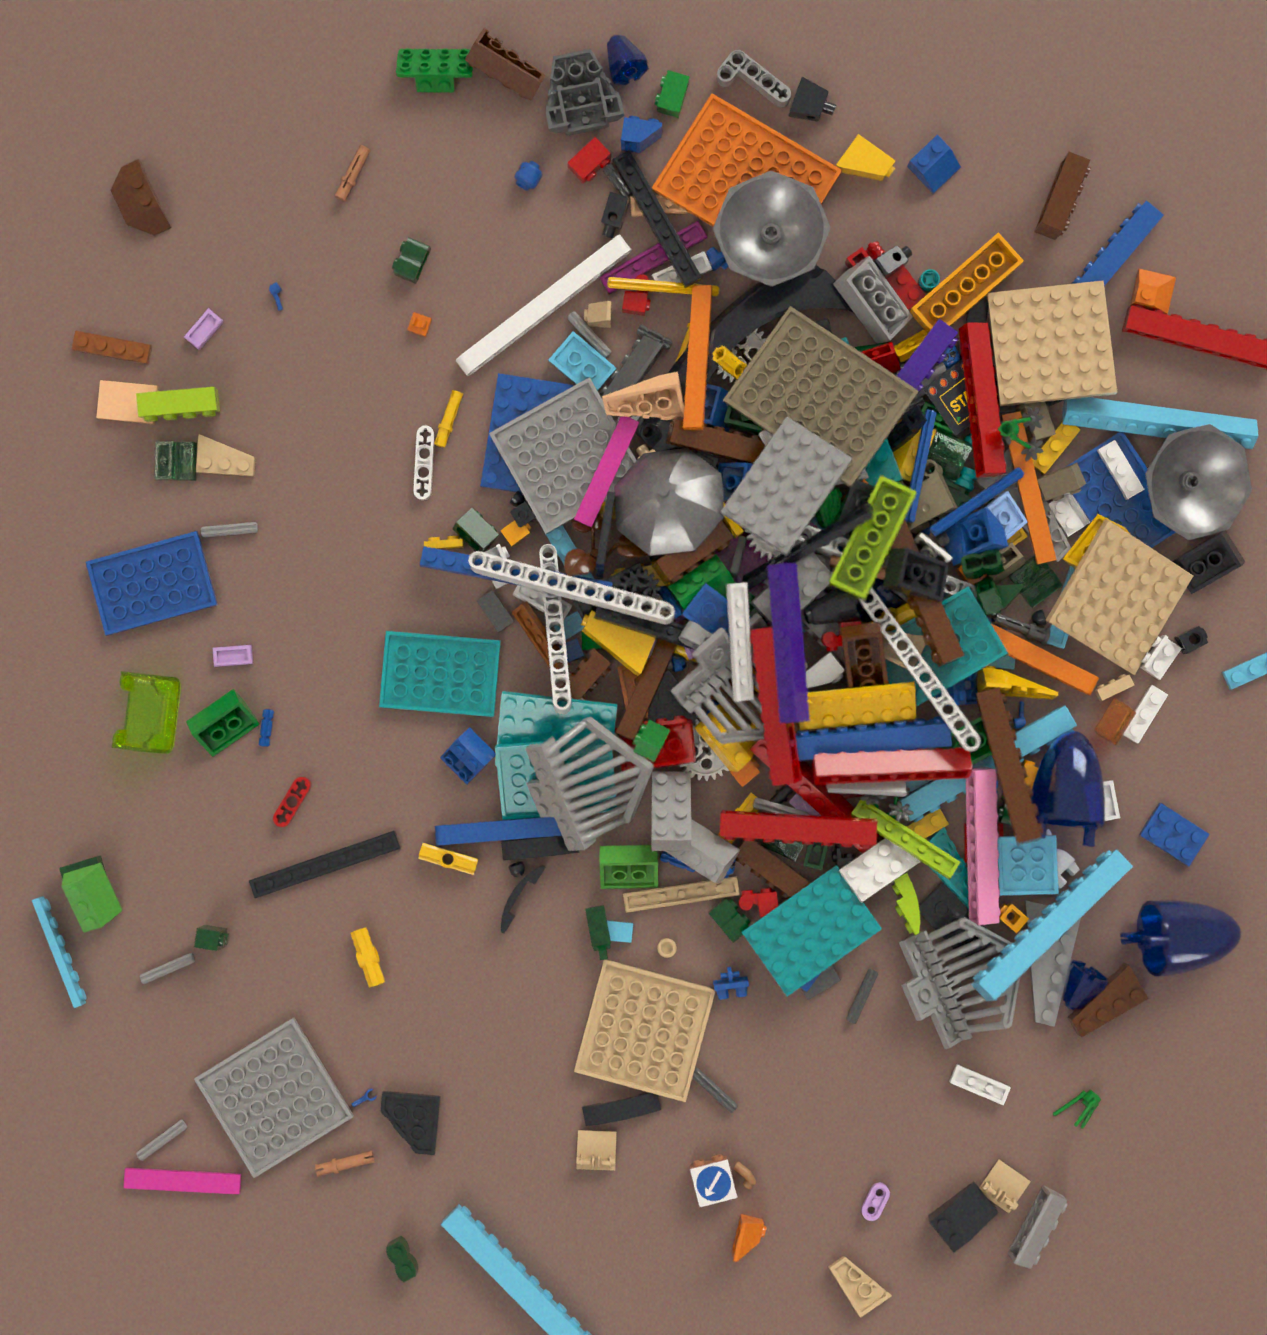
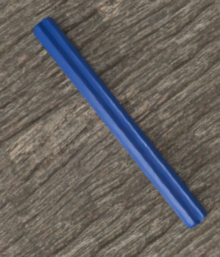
(920, 462)
(976, 501)

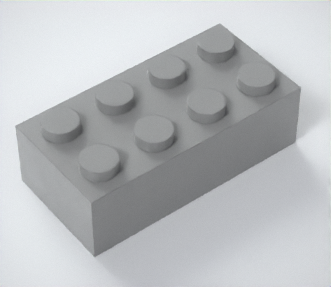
(812, 579)
(671, 811)

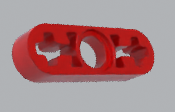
(280, 811)

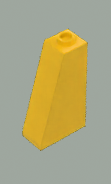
(623, 644)

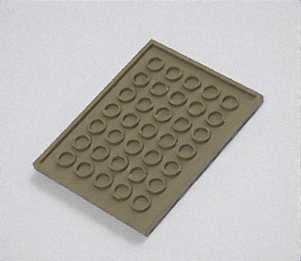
(824, 388)

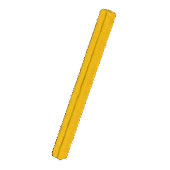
(656, 286)

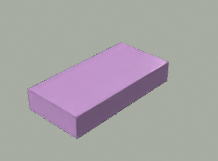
(203, 329)
(232, 655)

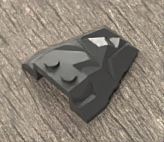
(580, 95)

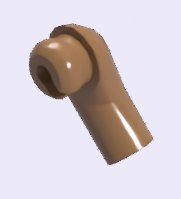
(746, 1173)

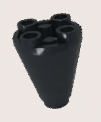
(832, 608)

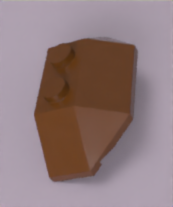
(138, 200)

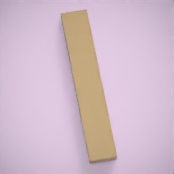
(680, 894)

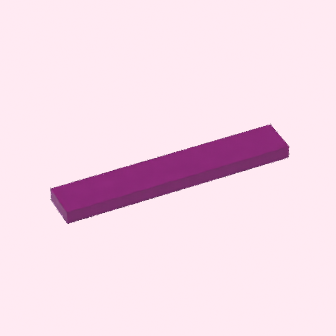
(653, 256)

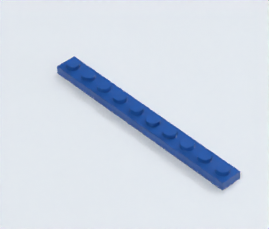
(459, 564)

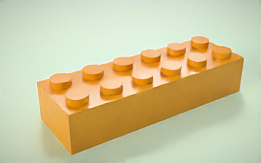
(967, 284)

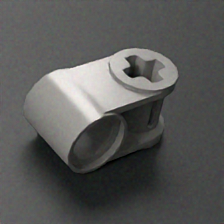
(694, 635)

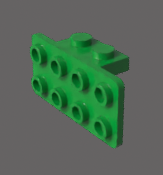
(434, 68)

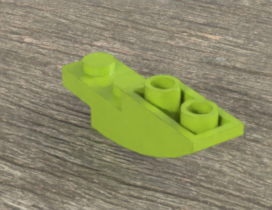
(908, 904)

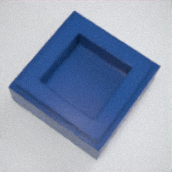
(573, 650)

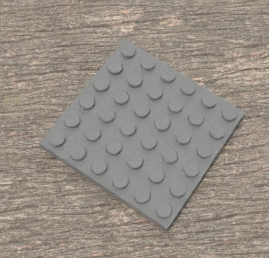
(558, 452)
(273, 1097)

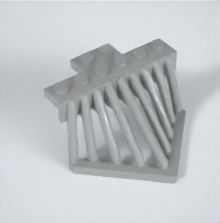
(705, 680)
(558, 797)
(931, 990)

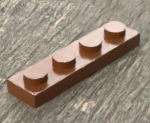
(111, 347)
(535, 632)

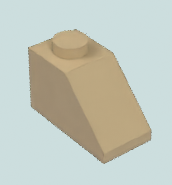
(598, 314)

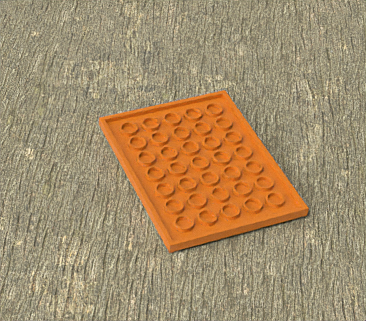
(728, 149)

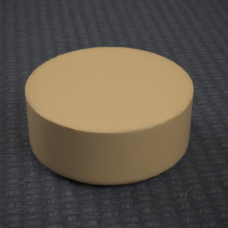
(667, 947)

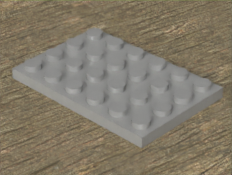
(786, 486)

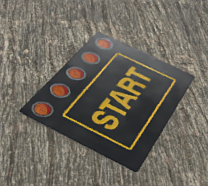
(950, 397)

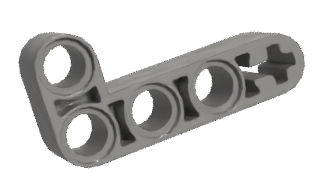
(756, 81)

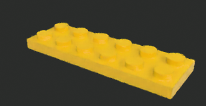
(860, 706)

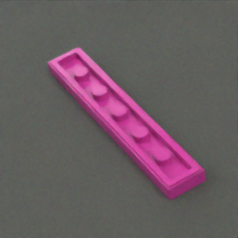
(606, 471)
(182, 1181)

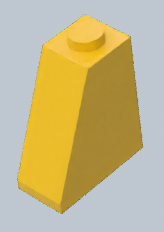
(866, 160)

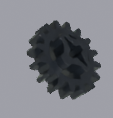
(650, 583)

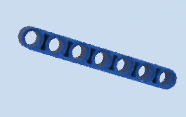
(496, 830)

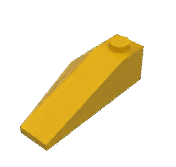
(1011, 684)

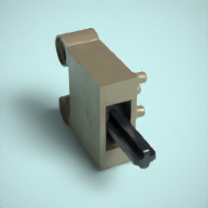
(934, 502)

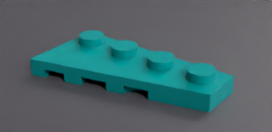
(959, 881)

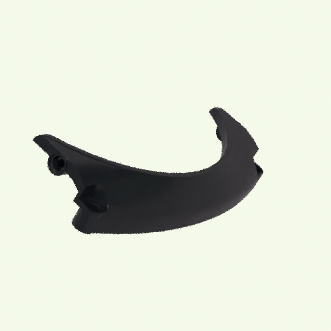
(746, 314)

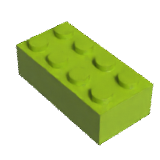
(178, 403)

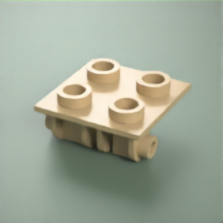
(596, 1150)
(1004, 1186)

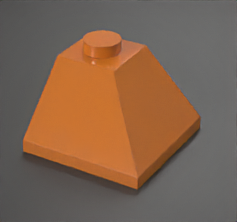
(1153, 290)
(747, 1235)

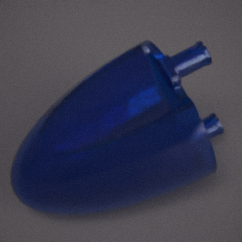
(1070, 786)
(1182, 936)

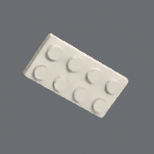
(877, 868)

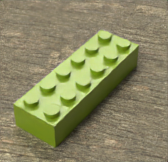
(873, 539)

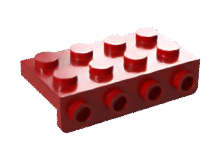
(677, 747)

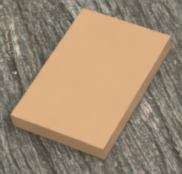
(119, 402)

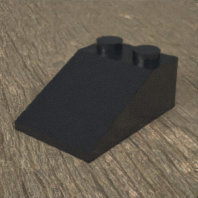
(856, 497)
(1210, 561)
(916, 574)
(962, 1216)

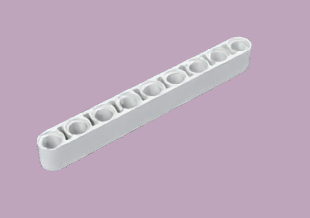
(555, 637)

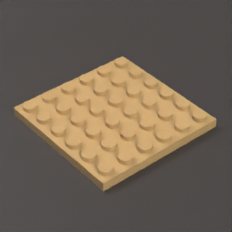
(1051, 343)
(1119, 597)
(644, 1030)

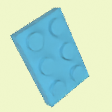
(580, 361)

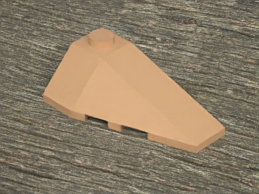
(651, 398)

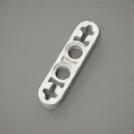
(427, 463)

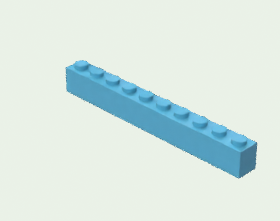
(1152, 419)
(1028, 740)
(509, 1273)

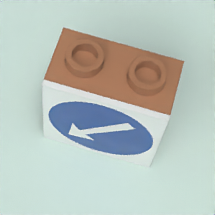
(712, 1180)

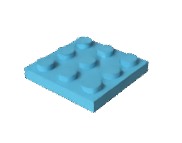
(1027, 867)

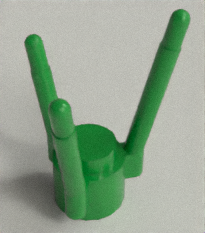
(1090, 1101)

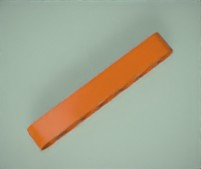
(1047, 662)

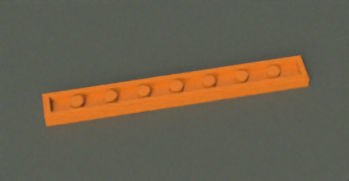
(697, 357)
(1031, 497)

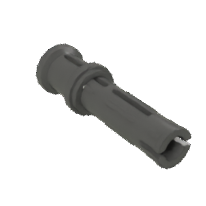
(1029, 630)

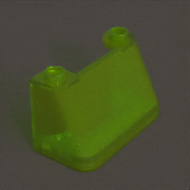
(149, 713)

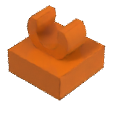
(419, 324)

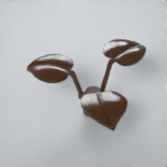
(580, 563)

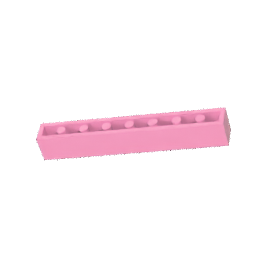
(982, 846)

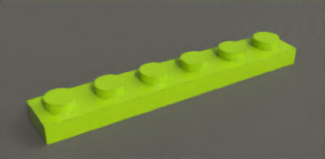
(908, 840)

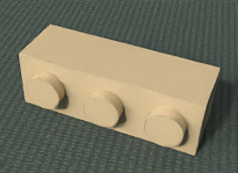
(1114, 687)

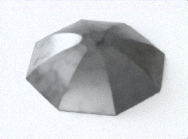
(771, 228)
(1198, 481)
(669, 501)

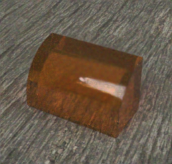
(1115, 721)

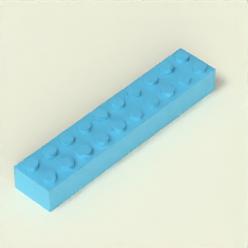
(1051, 925)

